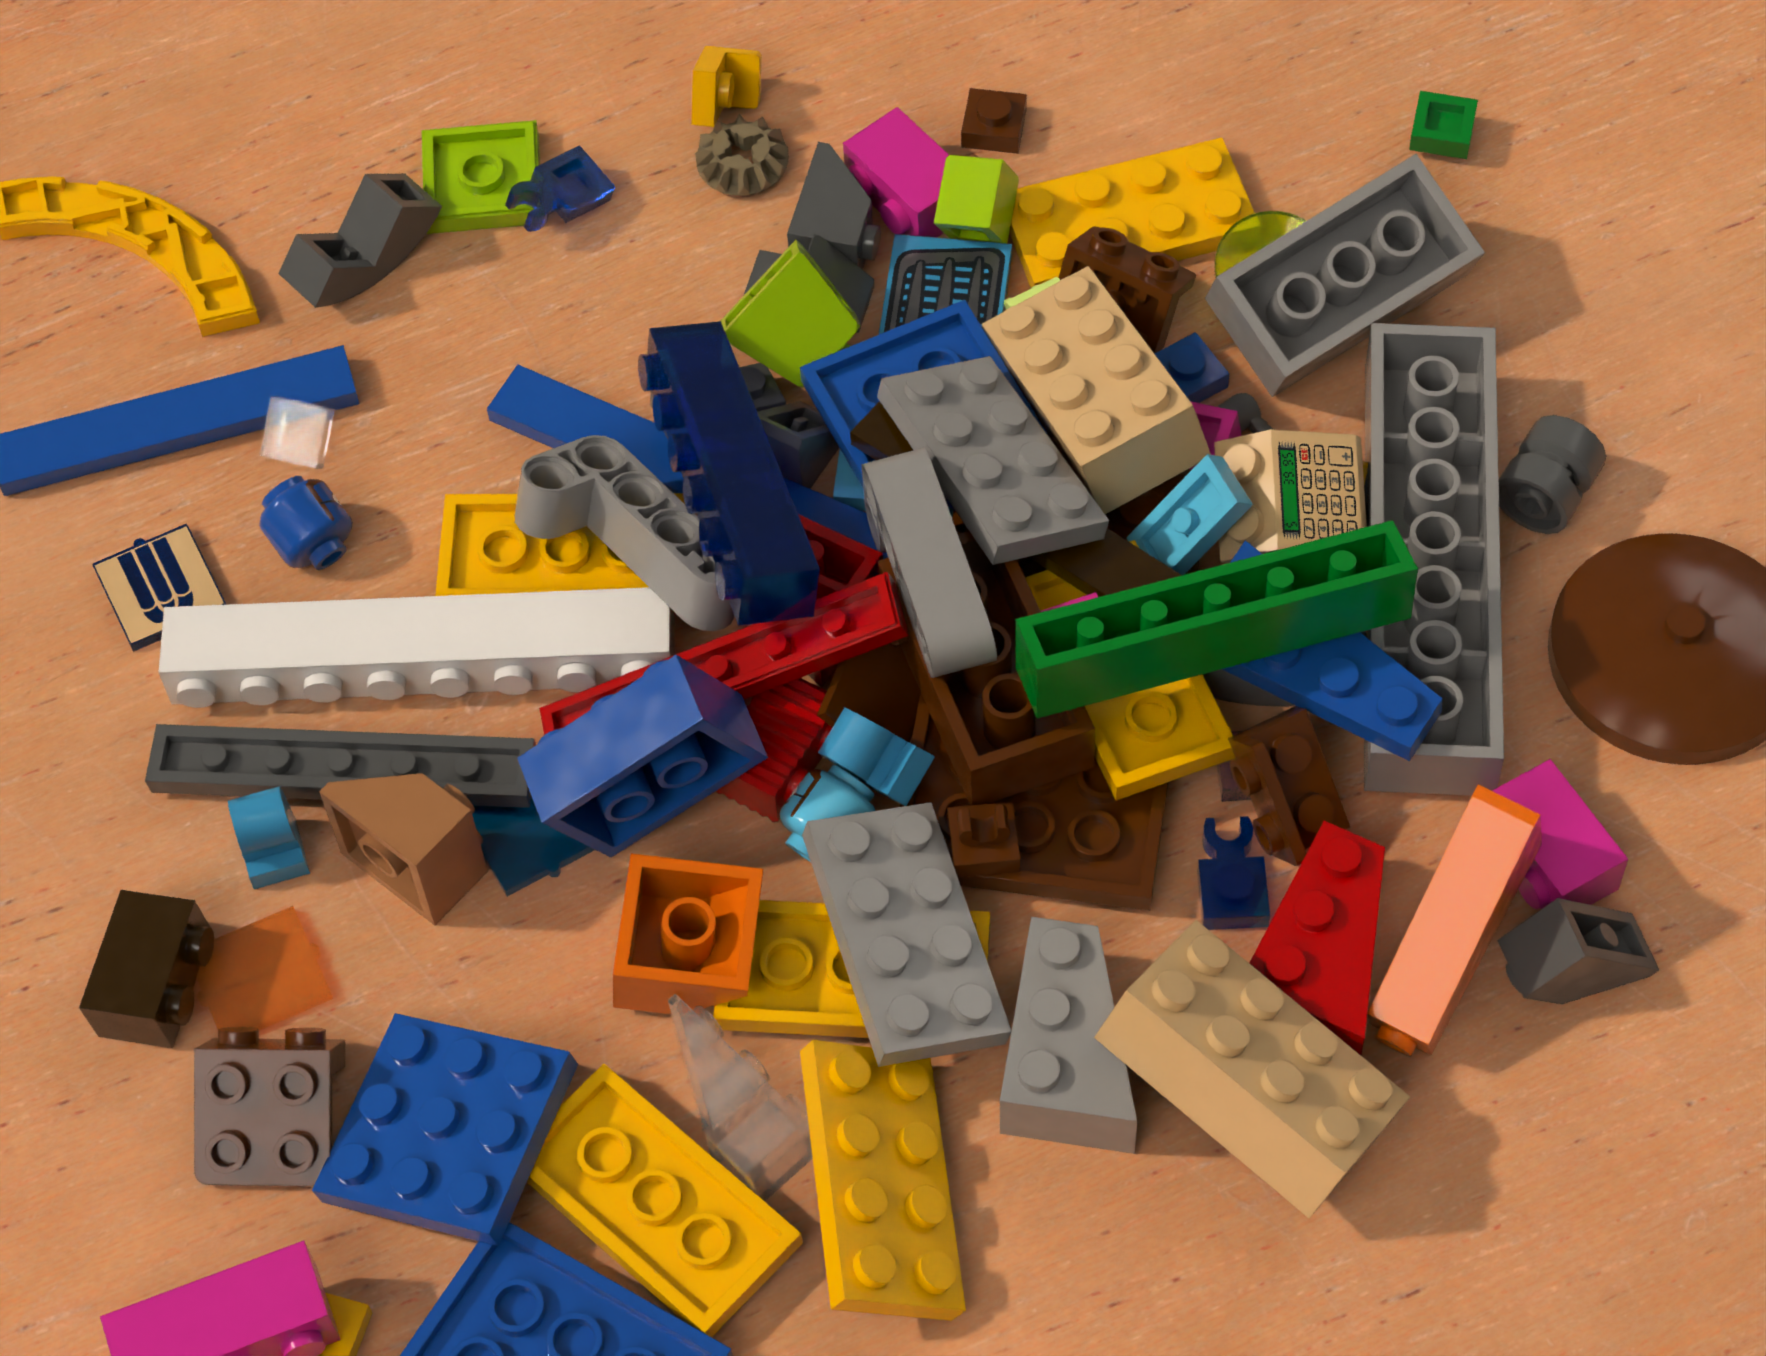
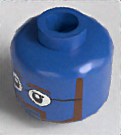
(305, 523)

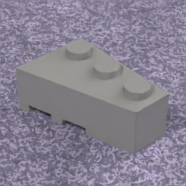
(1056, 1073)

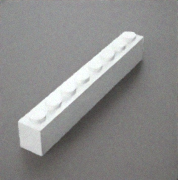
(411, 645)

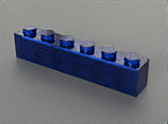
(729, 474)

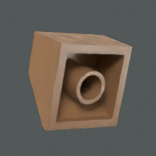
(409, 838)

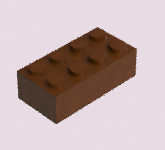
(985, 709)

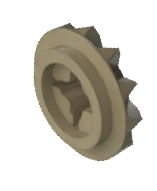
(734, 173)

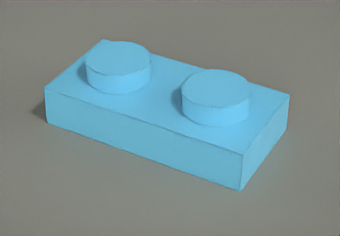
(1193, 515)

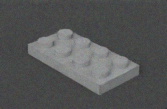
(993, 460)
(905, 934)

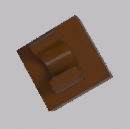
(983, 839)

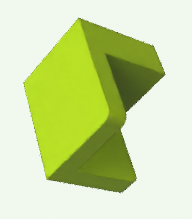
(976, 199)

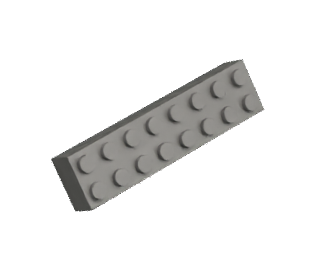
(1438, 480)

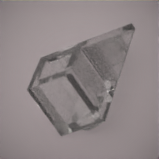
(740, 1113)

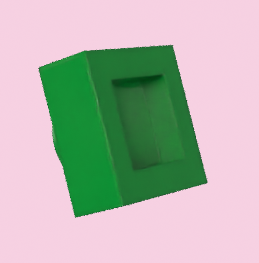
(1443, 124)

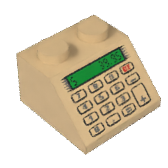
(1299, 488)

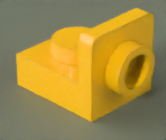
(724, 80)

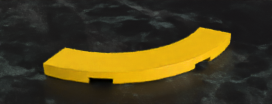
(142, 226)

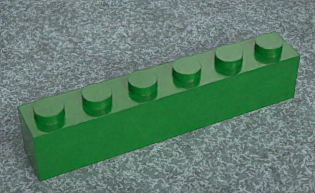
(1215, 618)

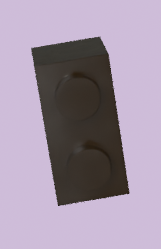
(147, 969)

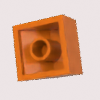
(685, 933)

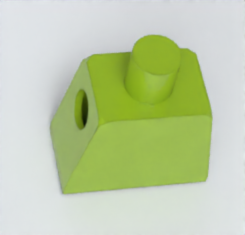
(791, 316)

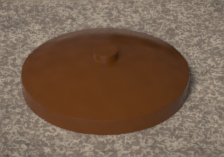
(1665, 648)

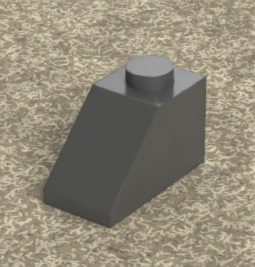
(835, 209)
(1575, 952)

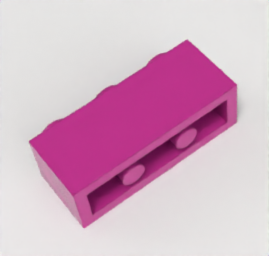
(247, 1310)

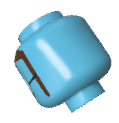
(821, 797)

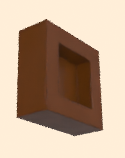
(994, 120)

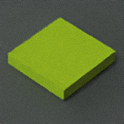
(474, 170)

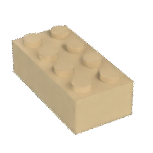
(1098, 389)
(1251, 1067)

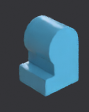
(876, 756)
(268, 837)

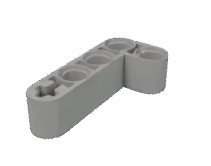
(632, 512)
(928, 561)

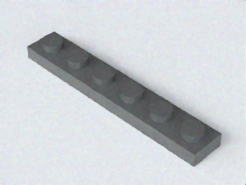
(304, 761)

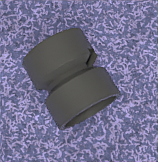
(1550, 474)

